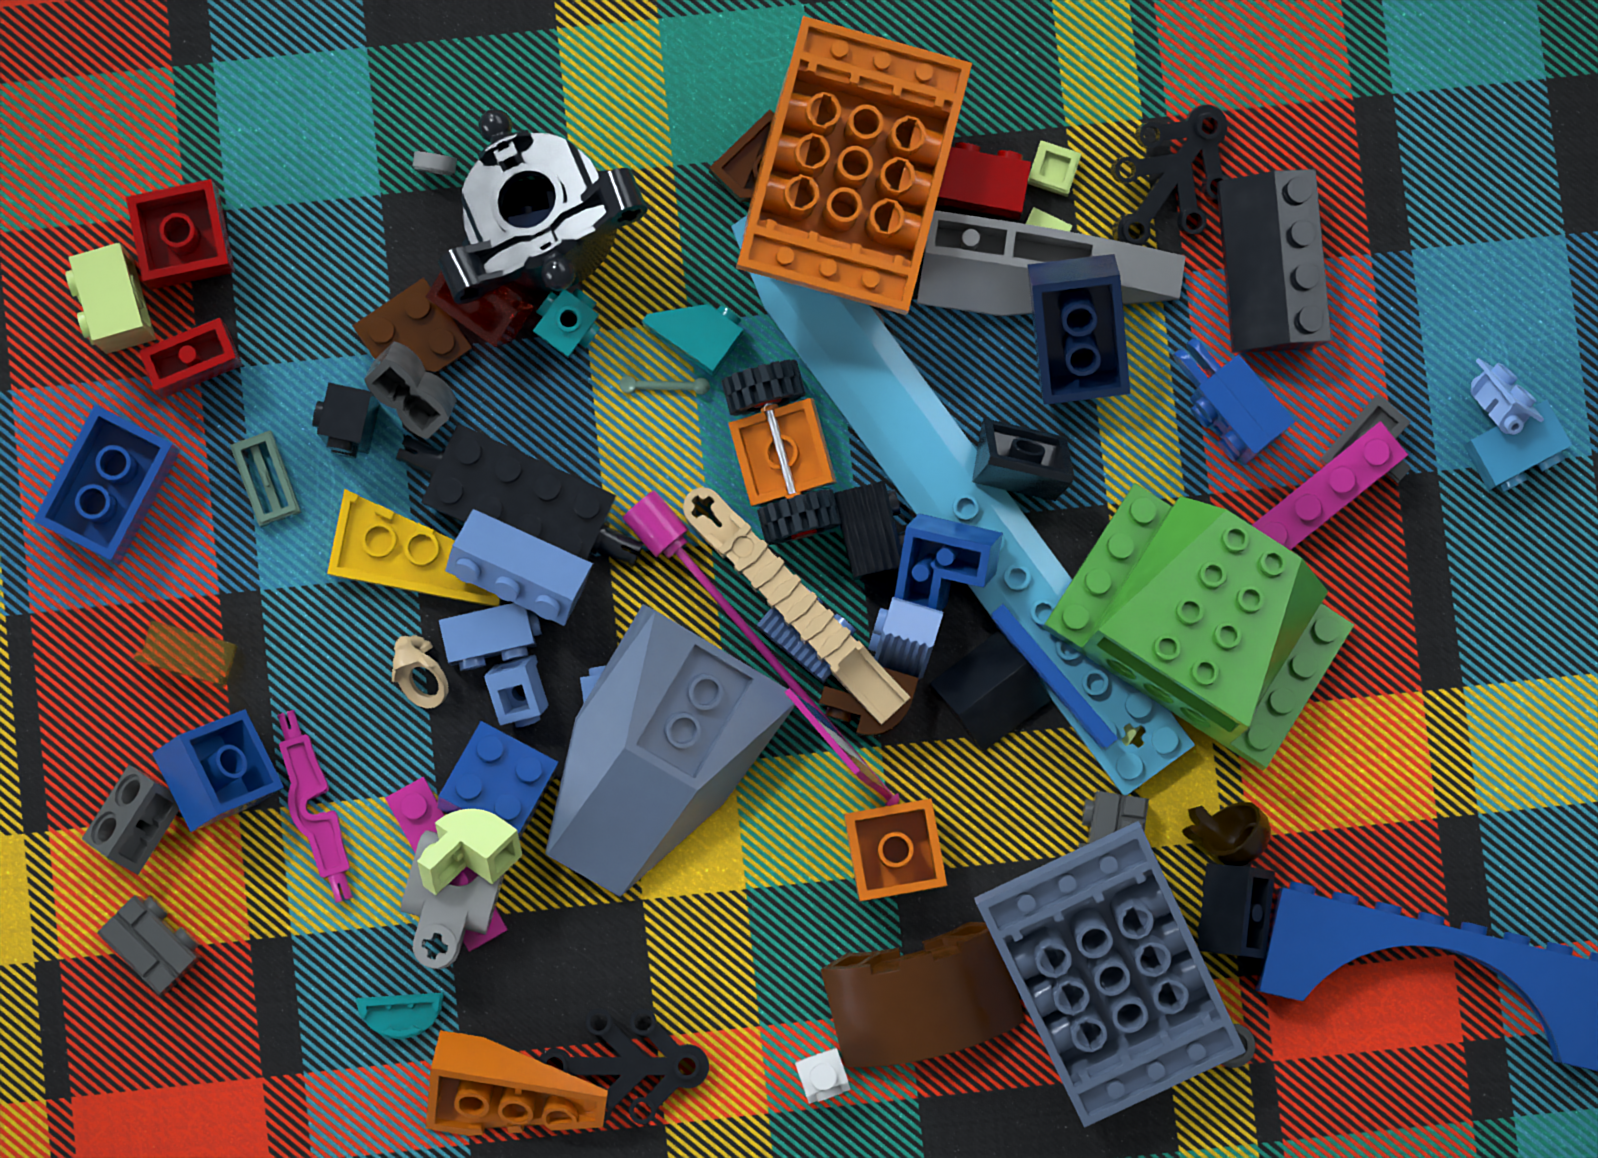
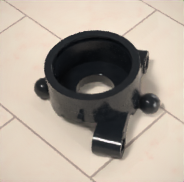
(559, 249)

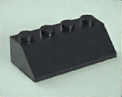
(1274, 261)

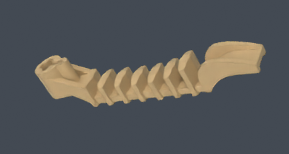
(801, 609)

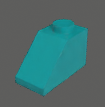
(698, 333)

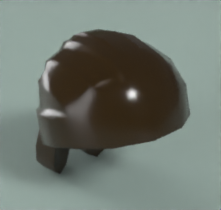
(1232, 834)

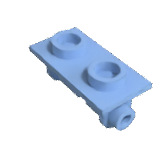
(1507, 403)

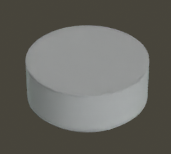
(434, 163)

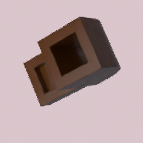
(844, 706)

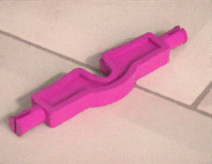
(322, 828)

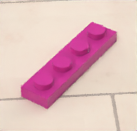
(1332, 487)
(416, 812)

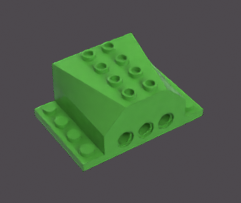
(1203, 619)

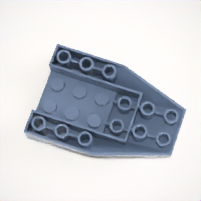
(657, 750)

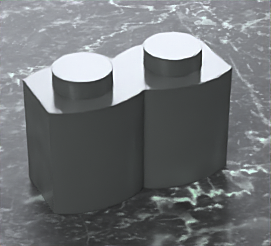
(417, 395)

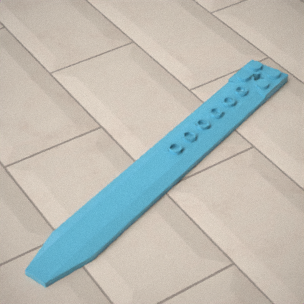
(934, 472)

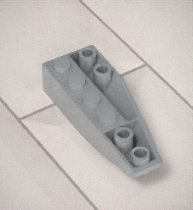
(984, 263)

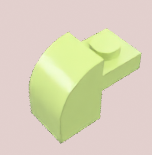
(470, 840)

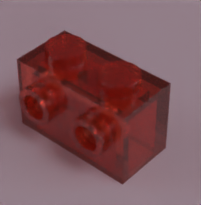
(493, 317)

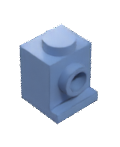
(506, 701)

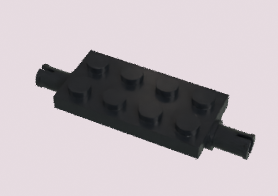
(518, 492)

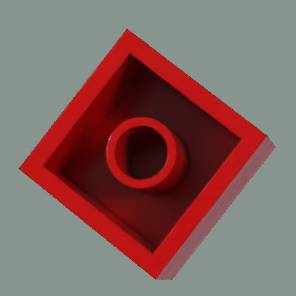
(180, 234)

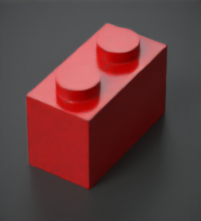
(984, 181)
(190, 358)

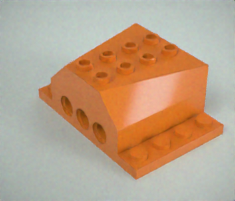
(853, 165)

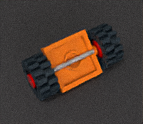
(781, 452)

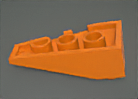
(492, 1086)

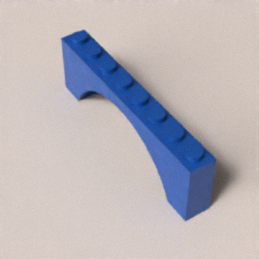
(1320, 934)

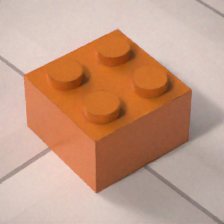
(895, 850)

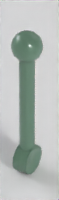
(629, 385)

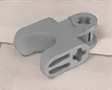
(448, 912)

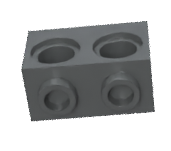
(132, 820)

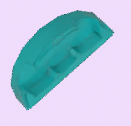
(401, 1014)

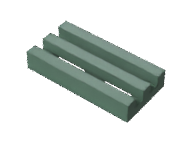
(278, 513)

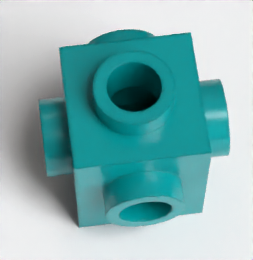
(567, 338)

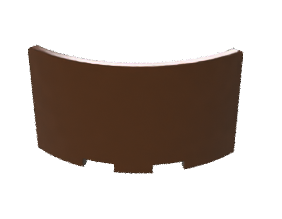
(921, 1002)

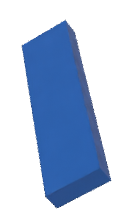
(1053, 678)

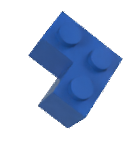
(942, 552)

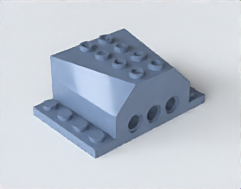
(1110, 974)

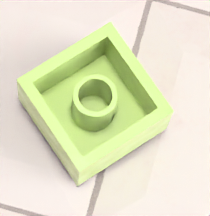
(111, 298)

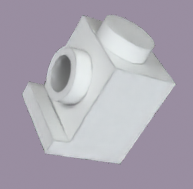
(822, 1075)

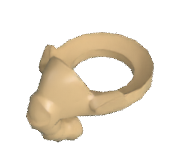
(411, 654)

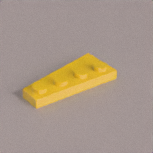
(396, 553)

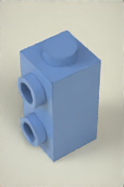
(489, 633)

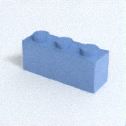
(518, 567)

